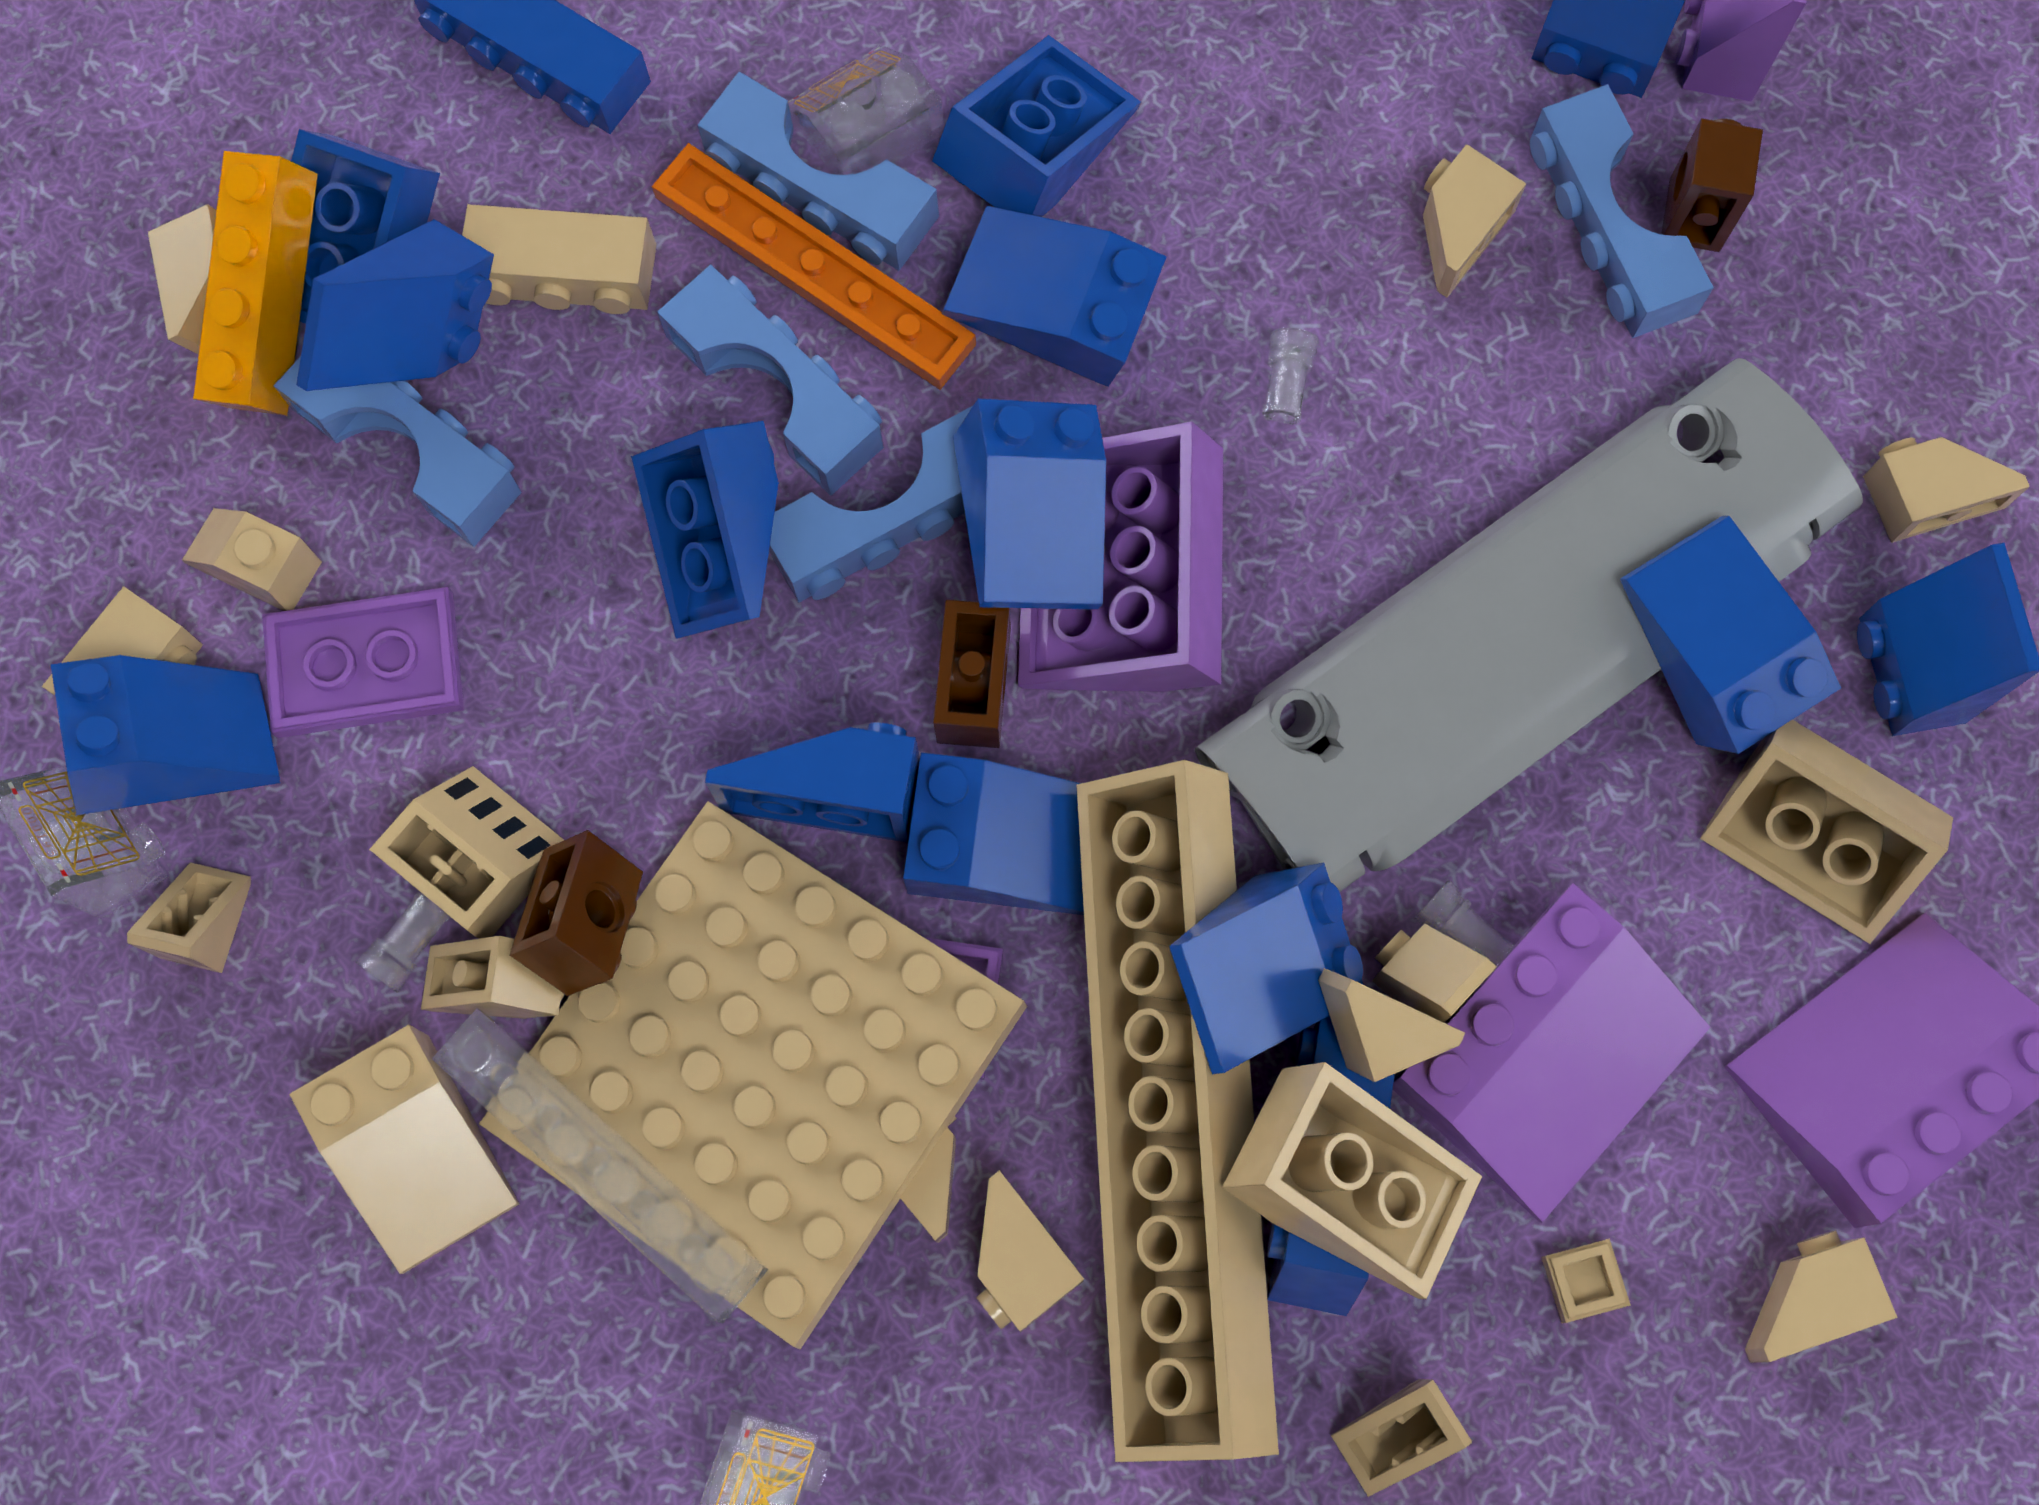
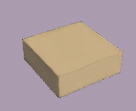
(1585, 1281)

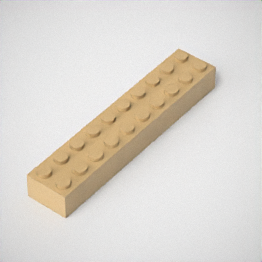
(1176, 1246)

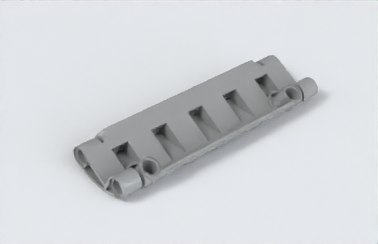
(1519, 630)

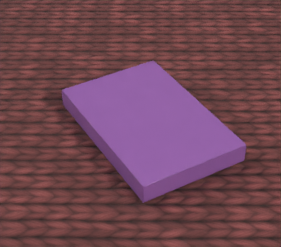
(362, 662)

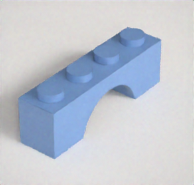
(877, 210)
(1646, 274)
(722, 330)
(455, 478)
(824, 544)

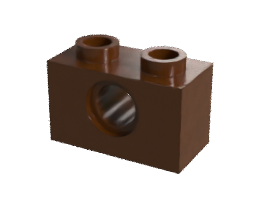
(1712, 183)
(972, 675)
(577, 913)

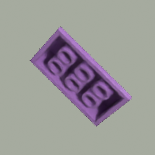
(1734, 44)
(1159, 576)
(1555, 1053)
(1896, 1070)

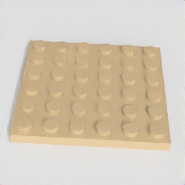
(776, 1056)

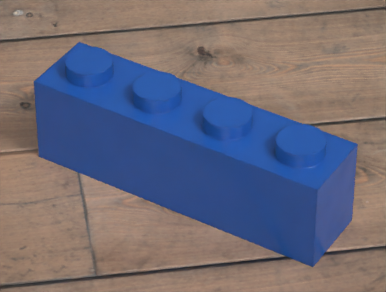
(546, 53)

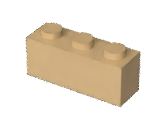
(565, 257)

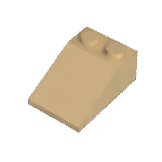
(405, 1147)
(1353, 1178)

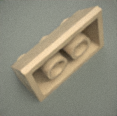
(1829, 829)

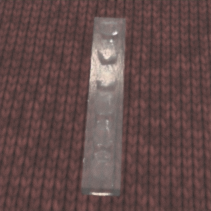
(601, 1166)

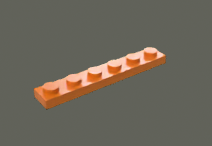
(814, 266)

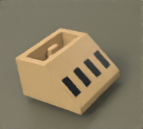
(468, 850)

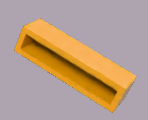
(255, 281)

